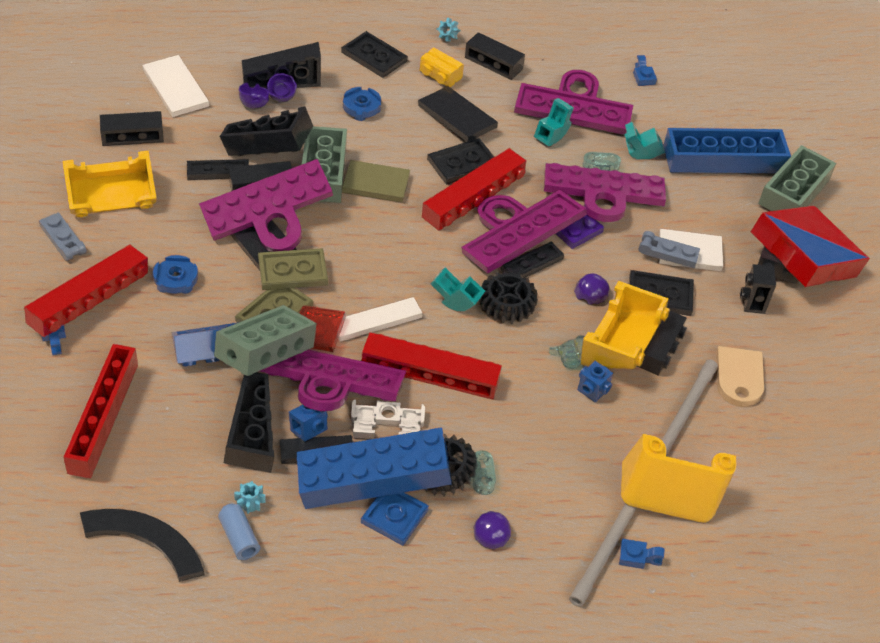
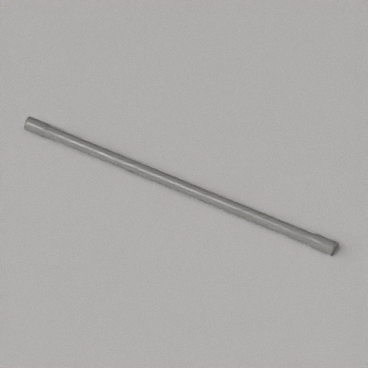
(585, 585)

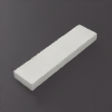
(380, 318)

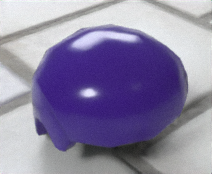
(281, 87)
(253, 97)
(592, 289)
(492, 530)

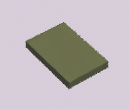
(376, 181)
(292, 269)
(272, 299)

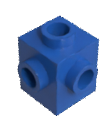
(595, 381)
(307, 422)

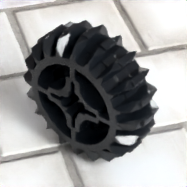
(508, 301)
(459, 471)

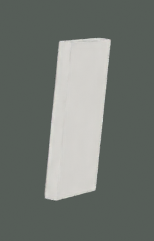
(175, 86)

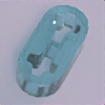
(602, 161)
(487, 472)

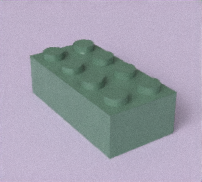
(329, 148)
(797, 181)

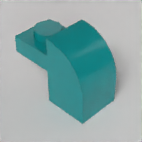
(556, 125)
(643, 145)
(457, 294)

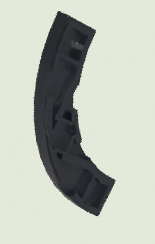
(148, 530)

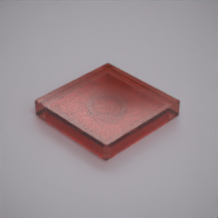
(327, 328)

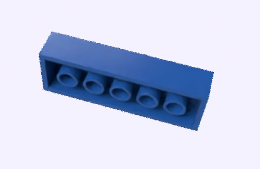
(725, 150)
(373, 468)

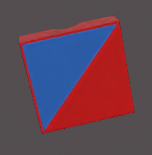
(809, 245)

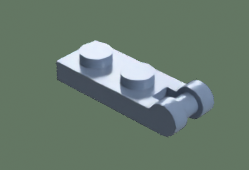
(62, 236)
(668, 250)

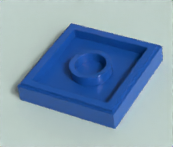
(395, 516)

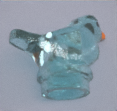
(569, 352)

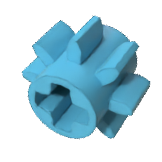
(448, 25)
(250, 497)

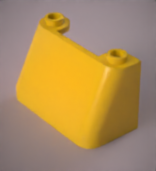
(110, 185)
(625, 328)
(674, 485)

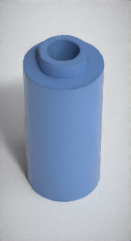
(239, 531)

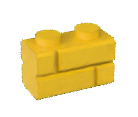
(441, 67)

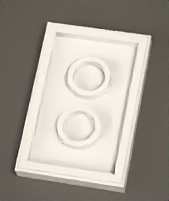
(710, 247)

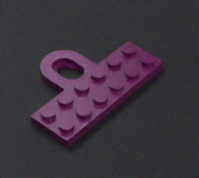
(587, 110)
(607, 185)
(267, 200)
(522, 231)
(341, 375)

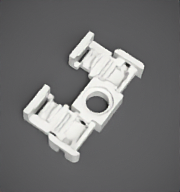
(410, 419)

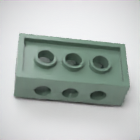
(264, 340)

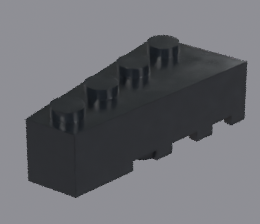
(299, 62)
(268, 134)
(251, 429)

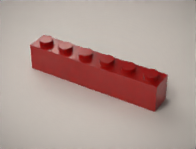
(473, 189)
(86, 290)
(434, 365)
(101, 411)

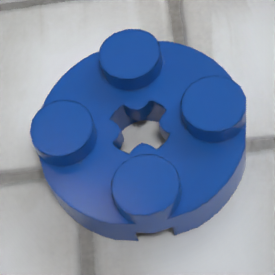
(369, 105)
(175, 284)

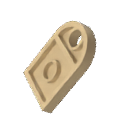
(740, 372)

